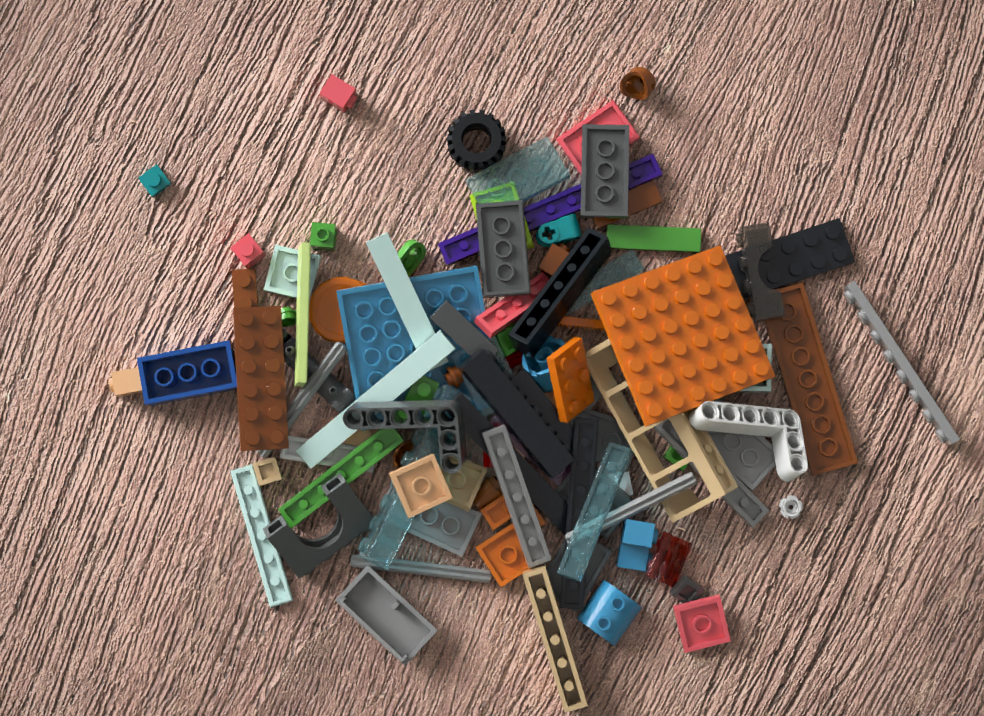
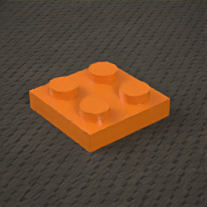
(503, 555)

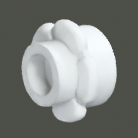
(784, 505)

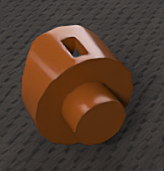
(638, 83)

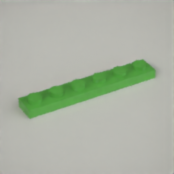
(350, 467)

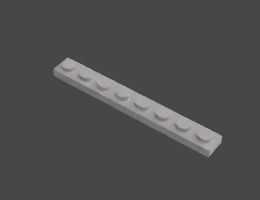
(905, 372)

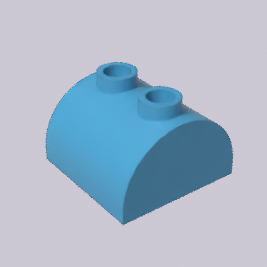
(609, 612)

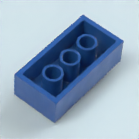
(188, 373)

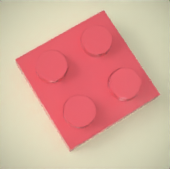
(701, 623)

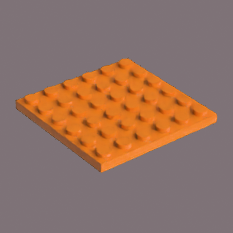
(682, 335)

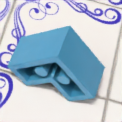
(635, 544)

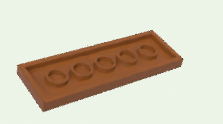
(260, 378)

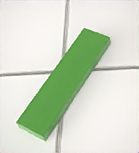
(654, 238)

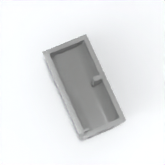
(386, 615)

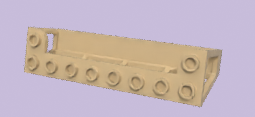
(697, 442)

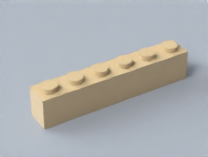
(555, 638)

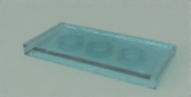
(519, 175)

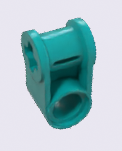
(563, 230)

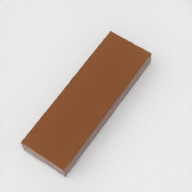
(638, 200)

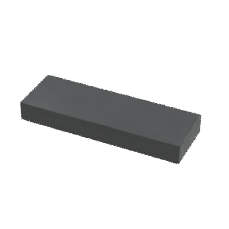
(461, 330)

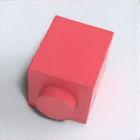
(339, 93)
(248, 251)

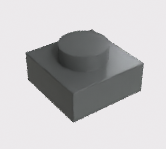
(686, 589)

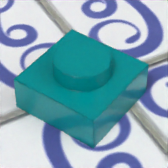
(154, 180)

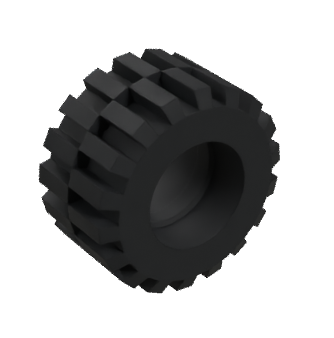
(471, 122)

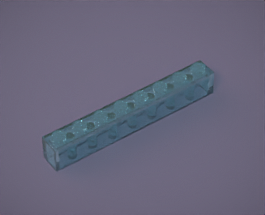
(392, 522)

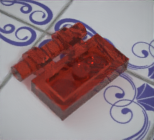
(673, 560)

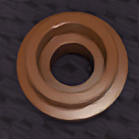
(453, 376)

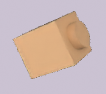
(125, 382)

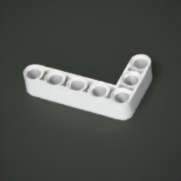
(778, 423)

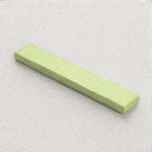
(302, 314)

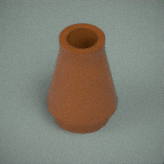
(488, 492)

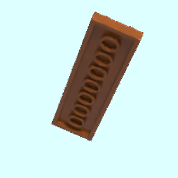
(810, 383)

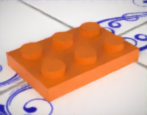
(570, 379)

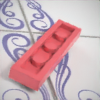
(509, 308)

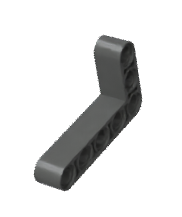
(416, 420)

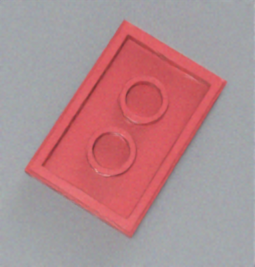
(607, 115)

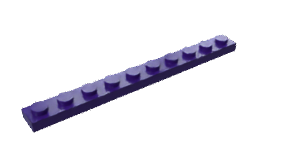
(547, 210)

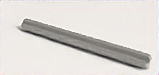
(311, 387)
(646, 501)
(427, 569)

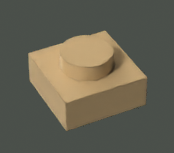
(267, 471)

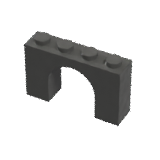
(305, 554)

